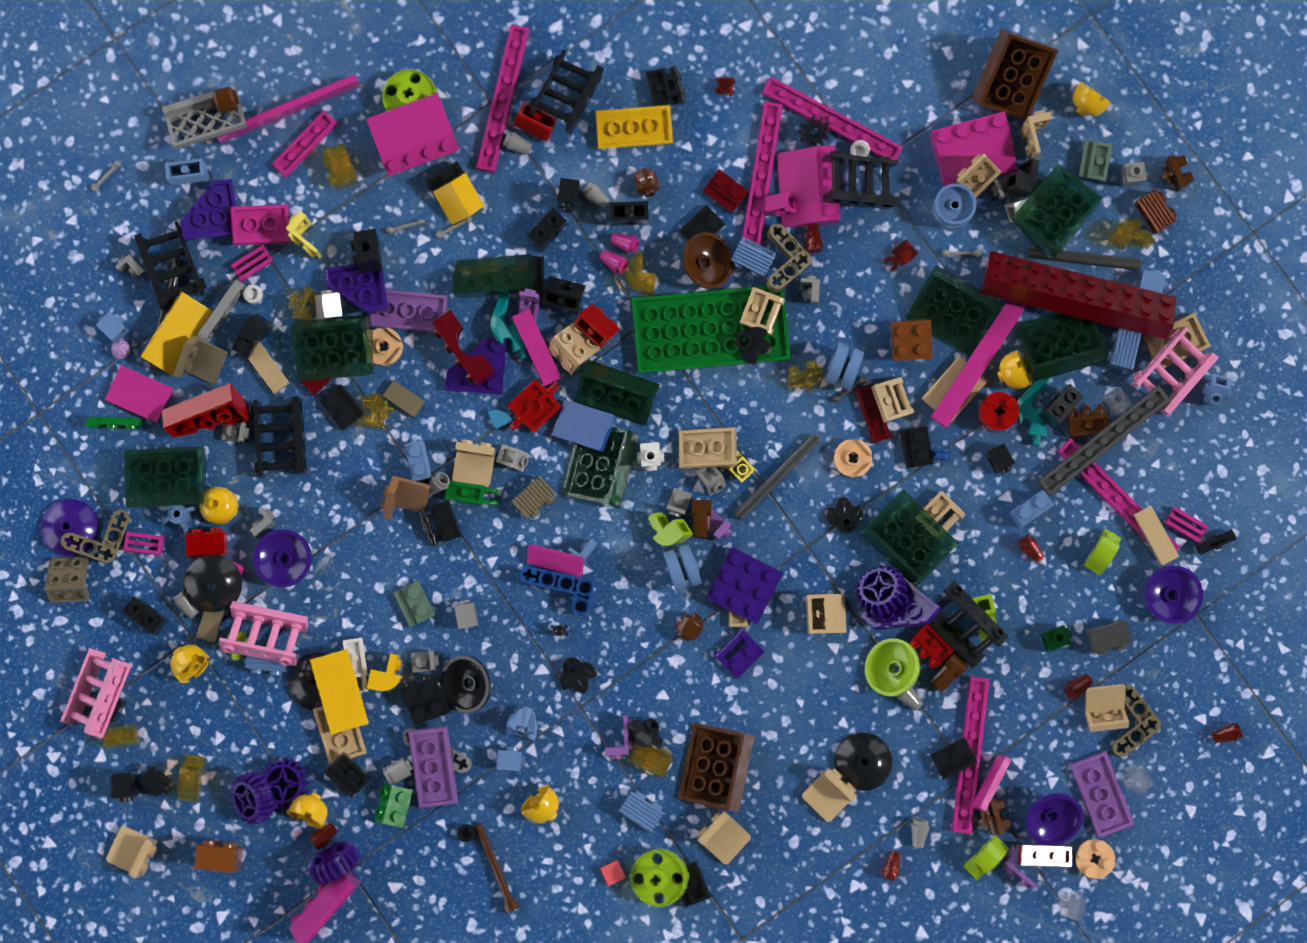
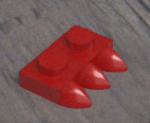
(932, 645)

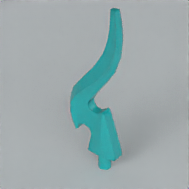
(501, 331)
(1037, 424)

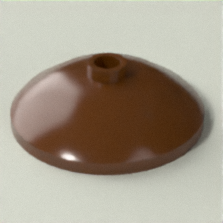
(715, 257)

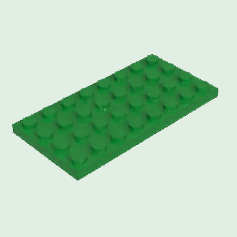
(700, 330)

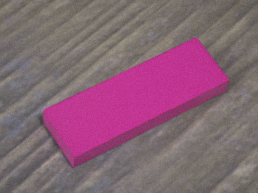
(555, 560)
(991, 783)

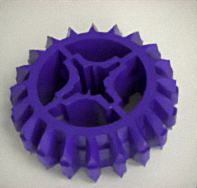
(874, 585)
(284, 774)
(252, 798)
(333, 862)

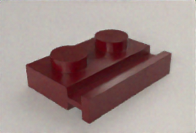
(725, 191)

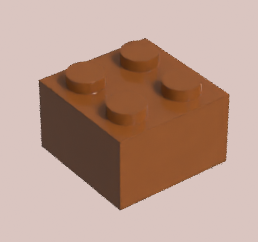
(911, 339)
(218, 857)

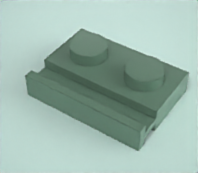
(1095, 161)
(414, 604)

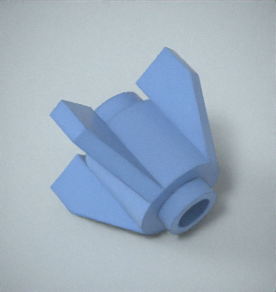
(185, 514)
(523, 723)

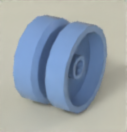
(951, 217)
(844, 366)
(683, 567)

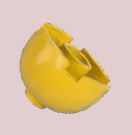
(1089, 101)
(1014, 371)
(219, 505)
(188, 662)
(541, 806)
(309, 809)

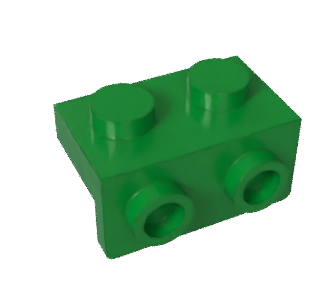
(393, 805)

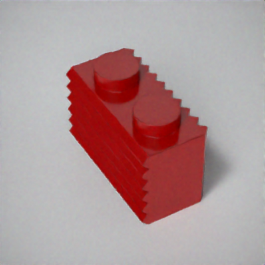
(540, 125)
(596, 325)
(206, 543)

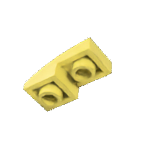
(743, 468)

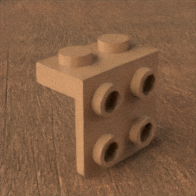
(404, 494)

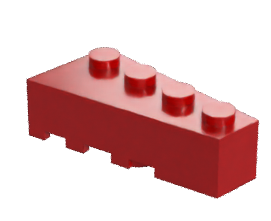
(206, 411)

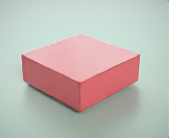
(613, 872)

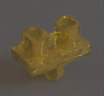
(300, 311)
(805, 378)
(379, 411)
(120, 736)

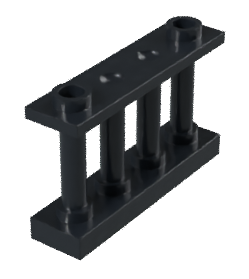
(578, 105)
(853, 196)
(157, 278)
(296, 445)
(960, 640)

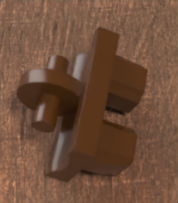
(1173, 174)
(992, 819)

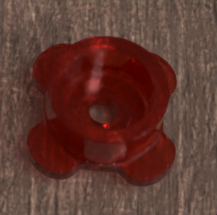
(725, 81)

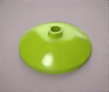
(884, 660)

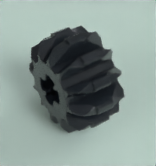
(822, 131)

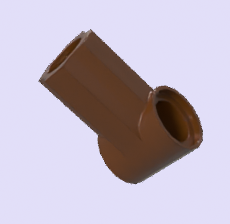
(701, 518)
(951, 669)

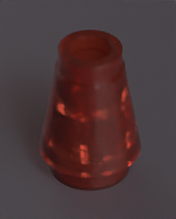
(813, 239)
(1031, 548)
(1077, 687)
(1228, 733)
(322, 836)
(891, 866)

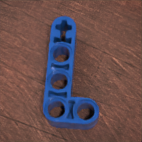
(556, 585)

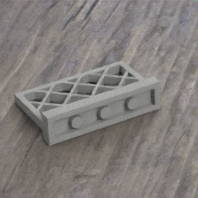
(199, 105)

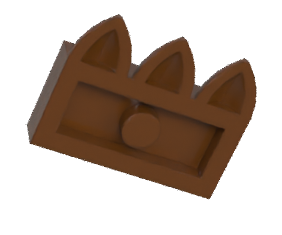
(1088, 423)

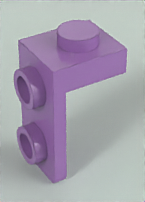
(531, 301)
(718, 526)
(616, 752)
(1010, 860)

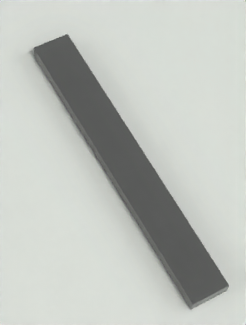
(1104, 440)

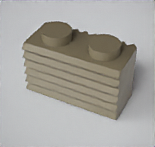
(533, 498)

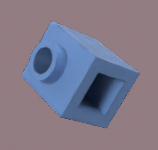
(1152, 281)
(112, 326)
(510, 759)

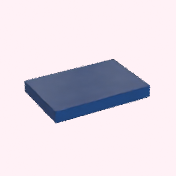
(583, 425)

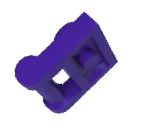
(744, 657)

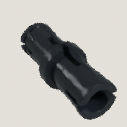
(1215, 542)

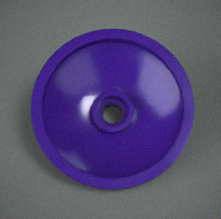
(82, 522)
(269, 556)
(1186, 591)
(1057, 826)

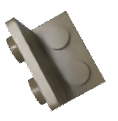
(200, 360)
(67, 580)

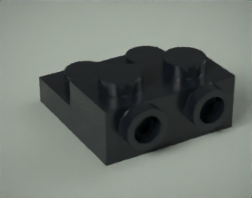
(425, 699)

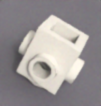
(650, 449)

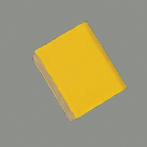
(458, 199)

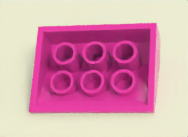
(412, 134)
(962, 142)
(807, 178)
(322, 908)

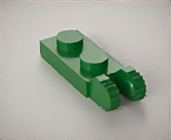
(113, 422)
(470, 493)

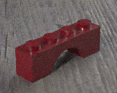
(477, 367)

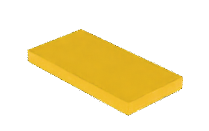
(634, 126)
(179, 325)
(339, 691)

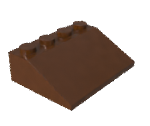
(1014, 74)
(716, 767)

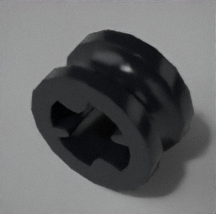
(559, 630)
(471, 829)

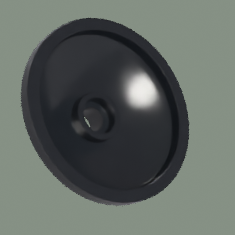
(214, 570)
(301, 684)
(458, 685)
(853, 750)

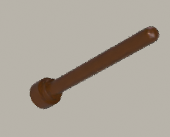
(510, 903)

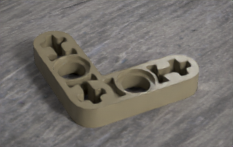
(792, 256)
(105, 544)
(1142, 720)

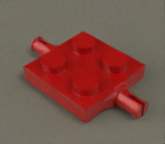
(534, 406)

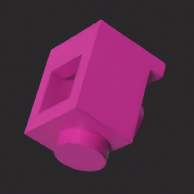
(780, 204)

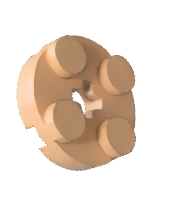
(394, 346)
(853, 447)
(1101, 849)

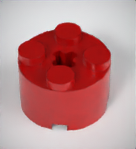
(989, 418)

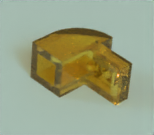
(1131, 230)
(639, 281)
(190, 778)

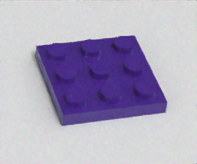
(744, 585)

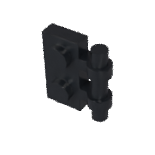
(659, 86)
(446, 522)

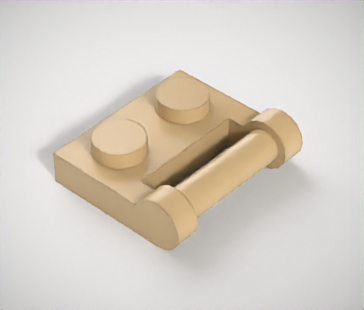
(755, 309)
(888, 402)
(940, 506)

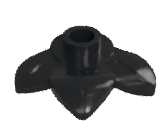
(755, 345)
(844, 512)
(577, 678)
(646, 732)

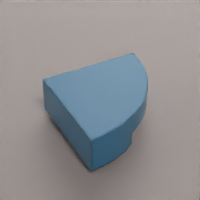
(499, 418)

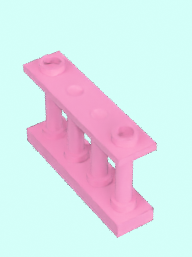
(1193, 375)
(260, 616)
(107, 697)

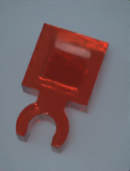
(902, 254)

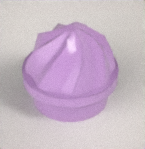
(120, 349)

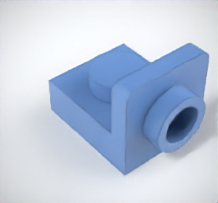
(586, 549)

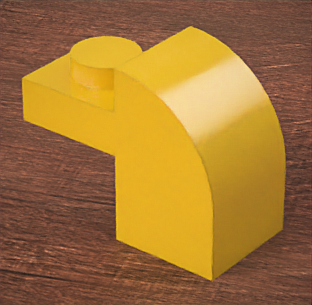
(386, 680)

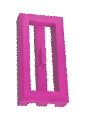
(252, 254)
(1200, 532)
(160, 545)

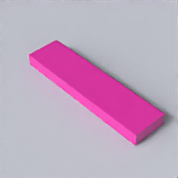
(304, 143)
(536, 347)

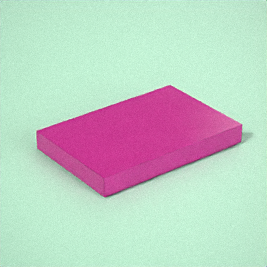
(260, 224)
(139, 394)

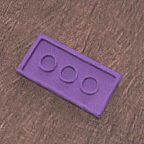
(411, 311)
(433, 766)
(1101, 794)

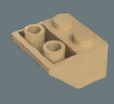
(826, 613)

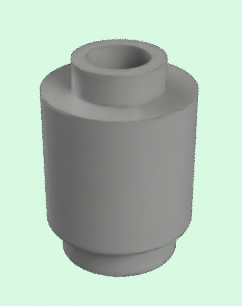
(398, 771)

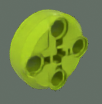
(405, 88)
(666, 871)

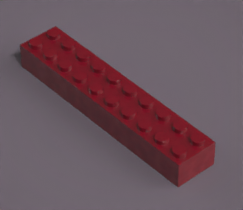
(1079, 295)

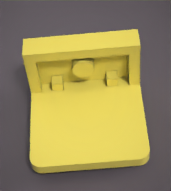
(297, 226)

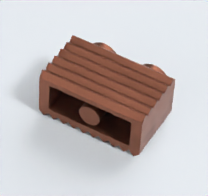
(1155, 211)

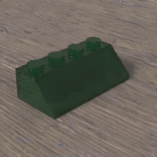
(493, 276)
(616, 392)

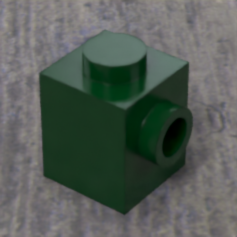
(1056, 638)

